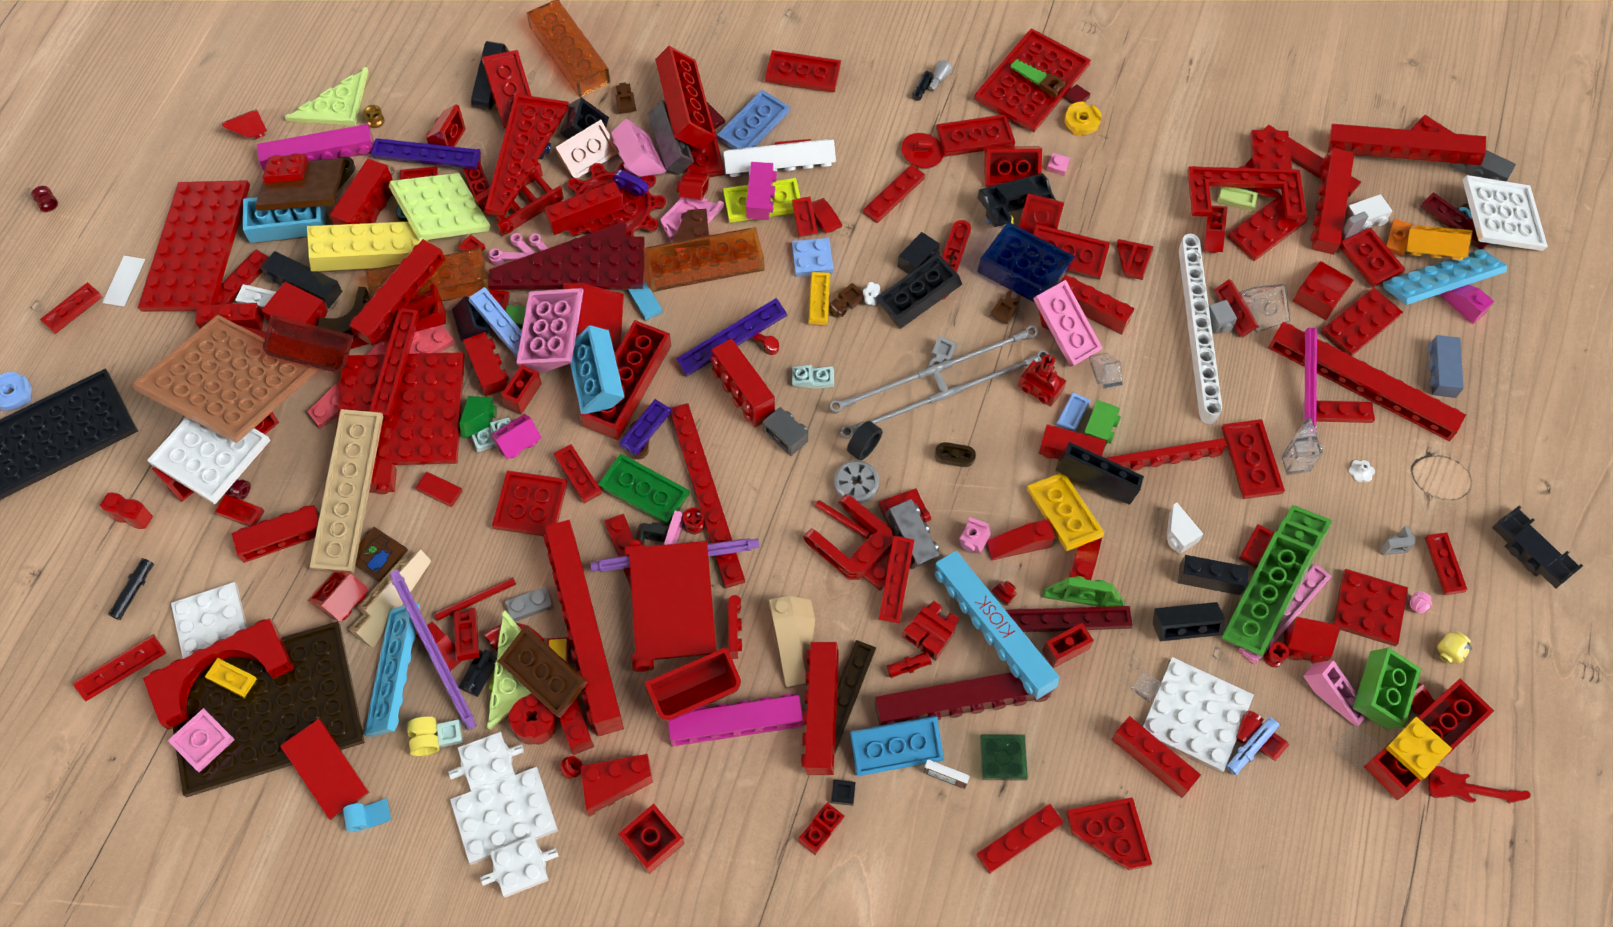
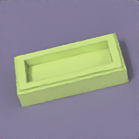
(1237, 197)

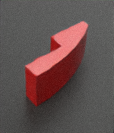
(476, 180)
(826, 216)
(821, 828)

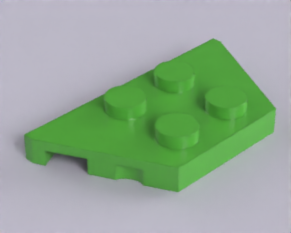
(1085, 592)

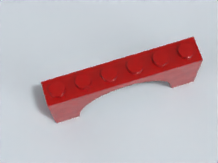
(171, 685)

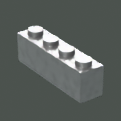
(674, 152)

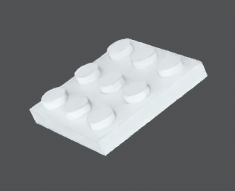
(208, 617)

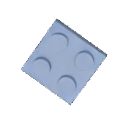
(812, 256)

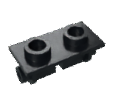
(478, 673)

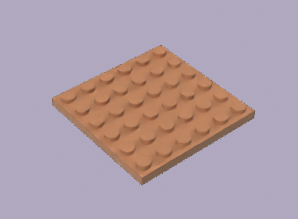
(223, 379)

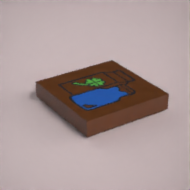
(378, 554)

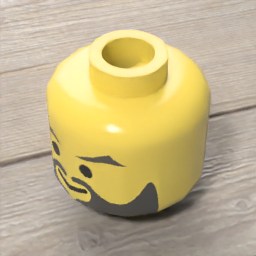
(1454, 647)

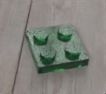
(1003, 757)

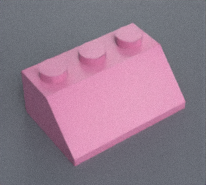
(637, 150)

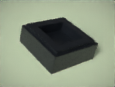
(843, 792)

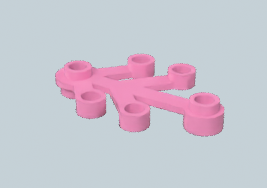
(501, 256)

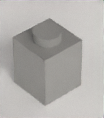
(1222, 317)

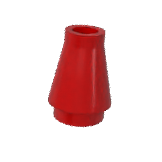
(1249, 725)

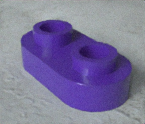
(630, 183)

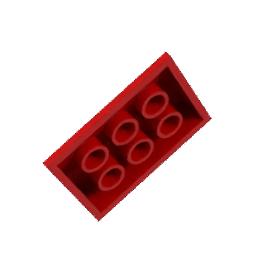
(600, 309)

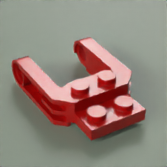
(870, 559)

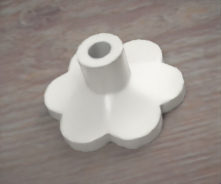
(871, 292)
(1361, 471)

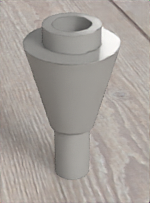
(942, 70)

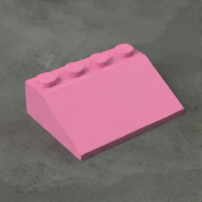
(549, 329)

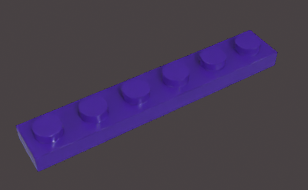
(426, 153)
(739, 332)

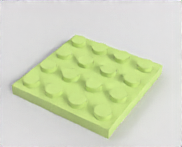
(439, 206)

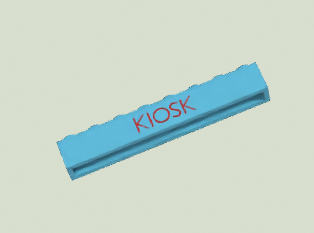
(996, 625)

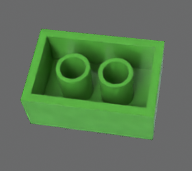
(1387, 688)

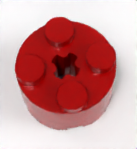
(529, 731)

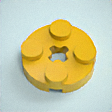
(1079, 126)

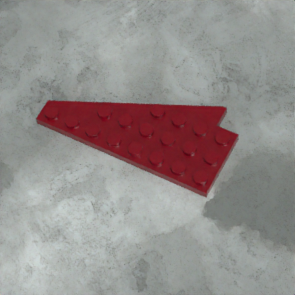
(597, 259)

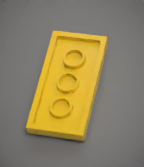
(1066, 511)

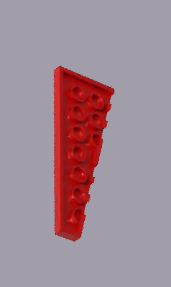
(525, 138)

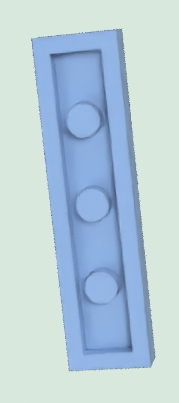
(497, 319)

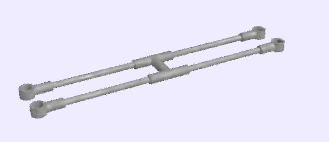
(935, 370)

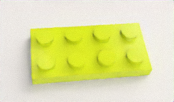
(736, 199)

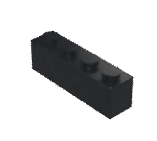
(284, 269)
(1099, 473)

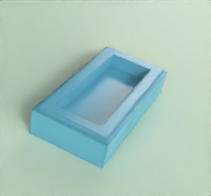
(645, 302)

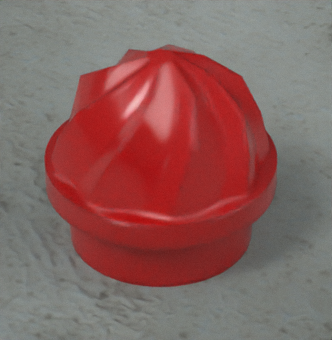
(571, 767)

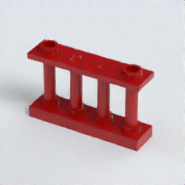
(524, 214)

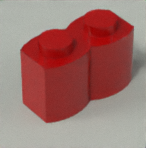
(693, 186)
(126, 510)

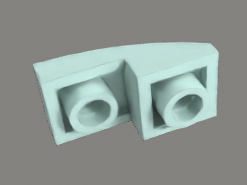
(808, 377)
(482, 440)

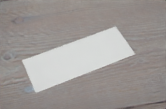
(123, 281)

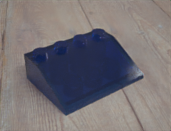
(1024, 262)

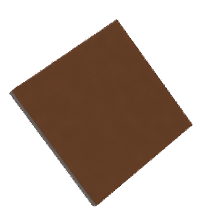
(316, 189)

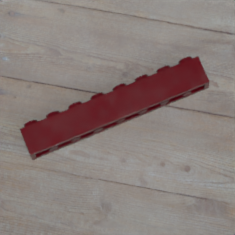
(954, 699)

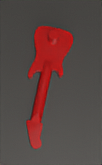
(1444, 784)

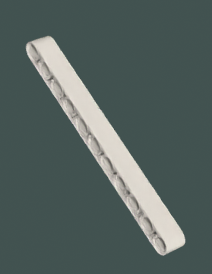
(1194, 282)

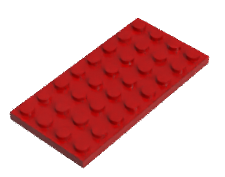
(194, 246)

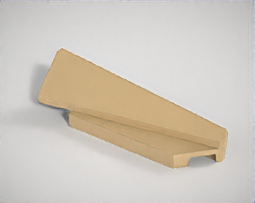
(385, 597)

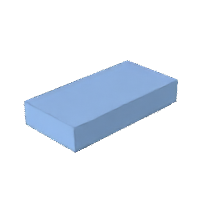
(1073, 412)

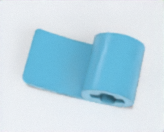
(362, 817)

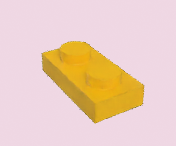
(230, 677)

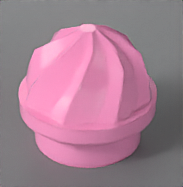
(1420, 602)

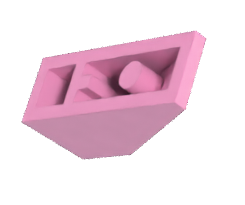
(1333, 687)

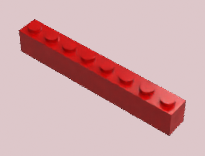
(1408, 144)

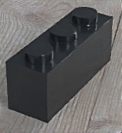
(1213, 575)
(1188, 621)

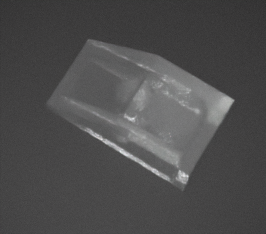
(1106, 370)

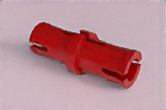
(909, 664)

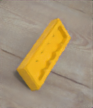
(819, 298)

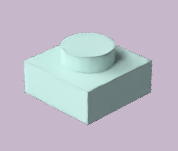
(449, 733)

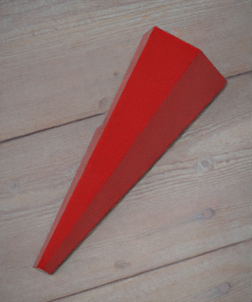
(431, 314)

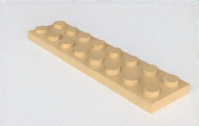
(346, 491)

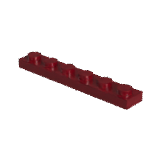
(1066, 618)

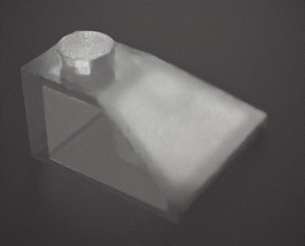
(1267, 305)

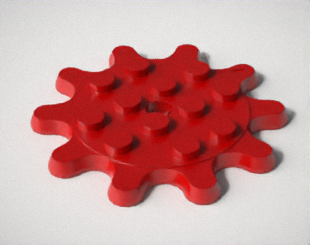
(636, 208)

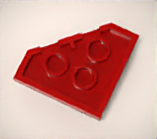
(1113, 831)

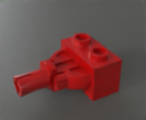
(1041, 381)

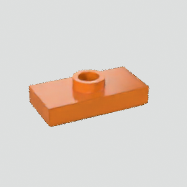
(1398, 236)

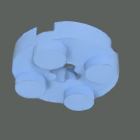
(20, 395)

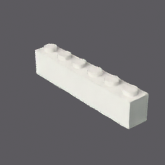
(781, 155)

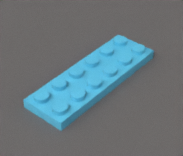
(1444, 277)
(391, 673)

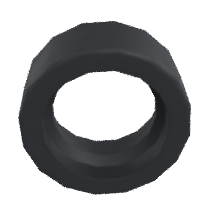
(864, 440)

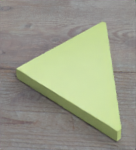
(334, 105)
(506, 687)

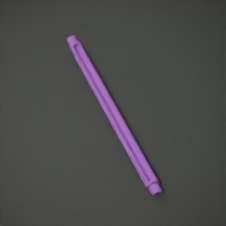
(713, 549)
(433, 650)

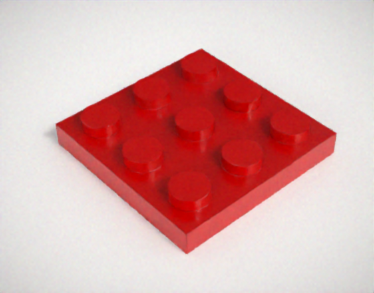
(529, 503)
(1370, 607)

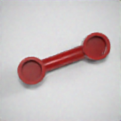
(771, 344)

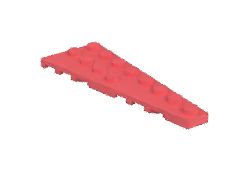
(424, 341)

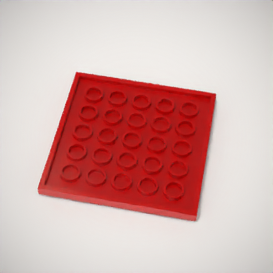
(426, 408)

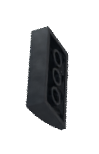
(919, 290)

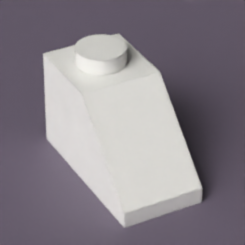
(1181, 530)

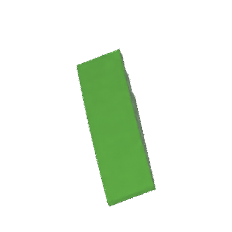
(1276, 580)

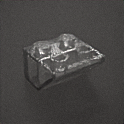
(1303, 450)

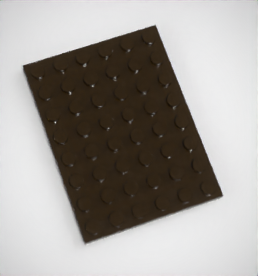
(275, 709)

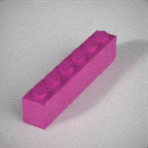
(322, 145)
(737, 720)

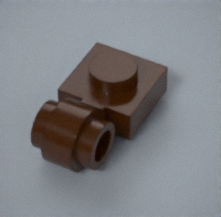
(625, 98)
(850, 297)

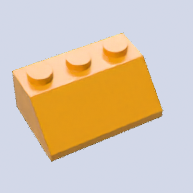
(1439, 241)

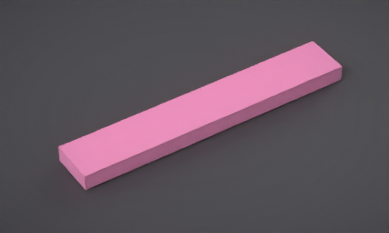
(1311, 585)

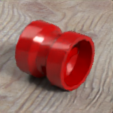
(693, 515)

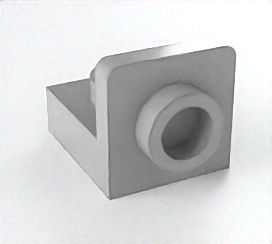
(1400, 543)

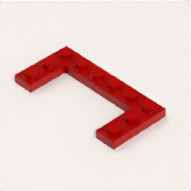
(1285, 179)

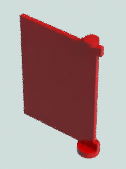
(670, 602)

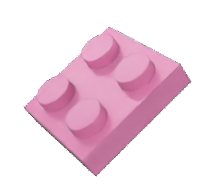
(201, 740)

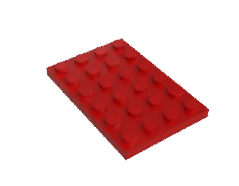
(1019, 97)

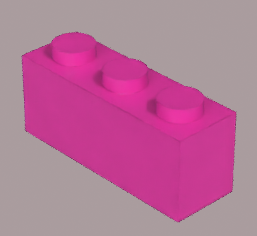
(760, 191)

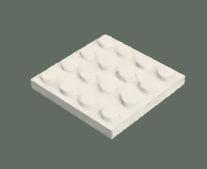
(1504, 213)
(205, 458)
(1197, 714)

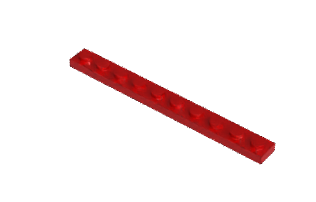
(706, 492)

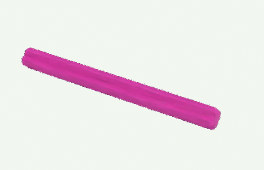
(1310, 374)

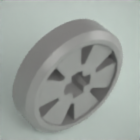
(855, 471)

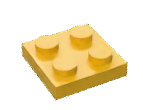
(1418, 748)

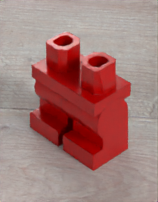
(931, 630)

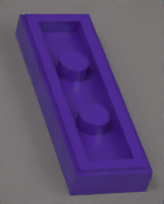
(645, 427)

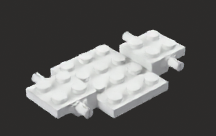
(503, 815)

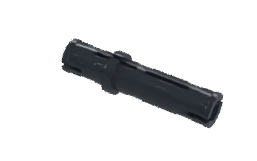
(134, 583)

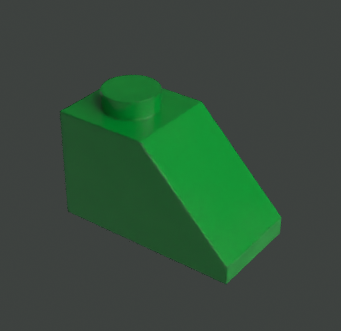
(477, 415)

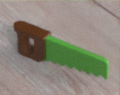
(1039, 78)

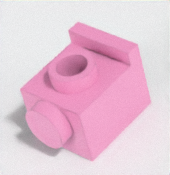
(975, 536)

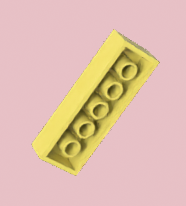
(359, 245)

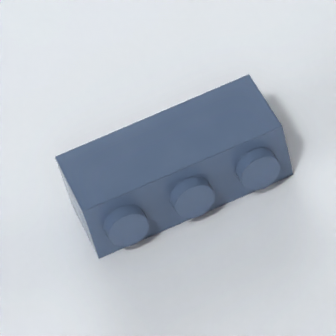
(1445, 366)

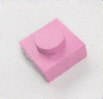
(1058, 164)

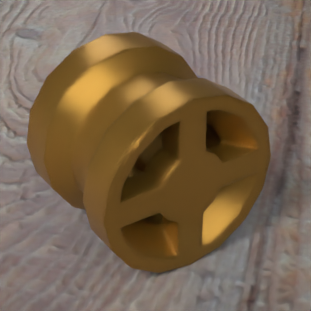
(373, 116)

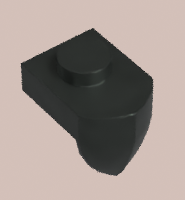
(652, 531)

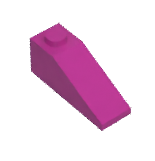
(1469, 302)

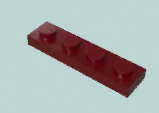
(1451, 217)

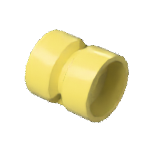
(423, 738)

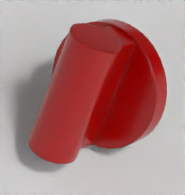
(1005, 592)

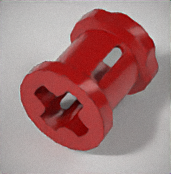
(1281, 653)

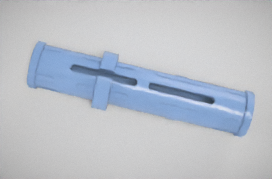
(1252, 746)

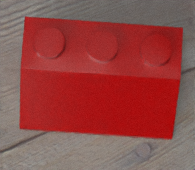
(1011, 163)

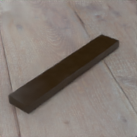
(851, 684)

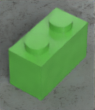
(1102, 421)

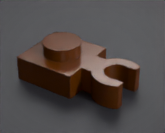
(1005, 308)

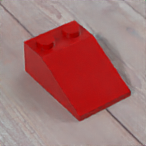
(1322, 290)

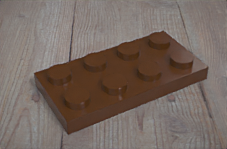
(542, 671)

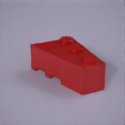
(613, 780)

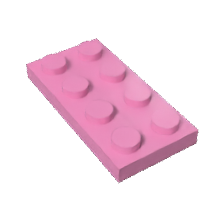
(1067, 323)

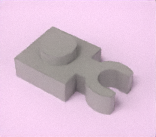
(942, 350)

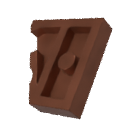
(693, 225)

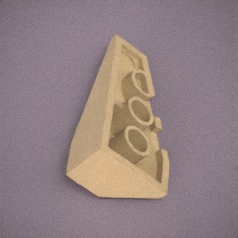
(794, 630)

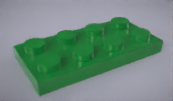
(644, 489)

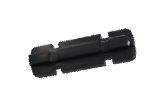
(922, 85)

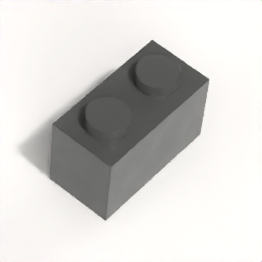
(785, 431)

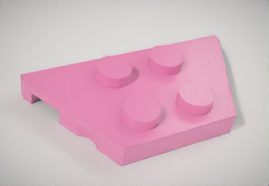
(674, 217)

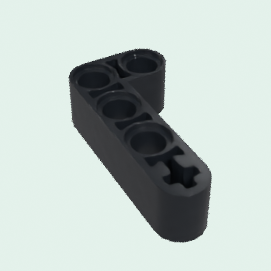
(482, 94)

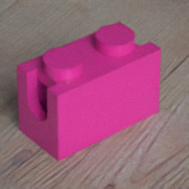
(516, 436)

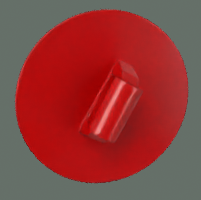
(922, 150)

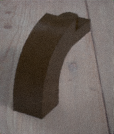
(342, 323)

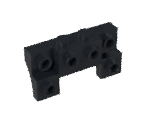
(1012, 196)
(1533, 549)

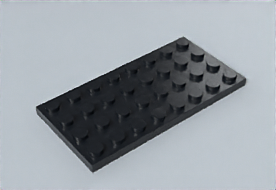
(61, 431)

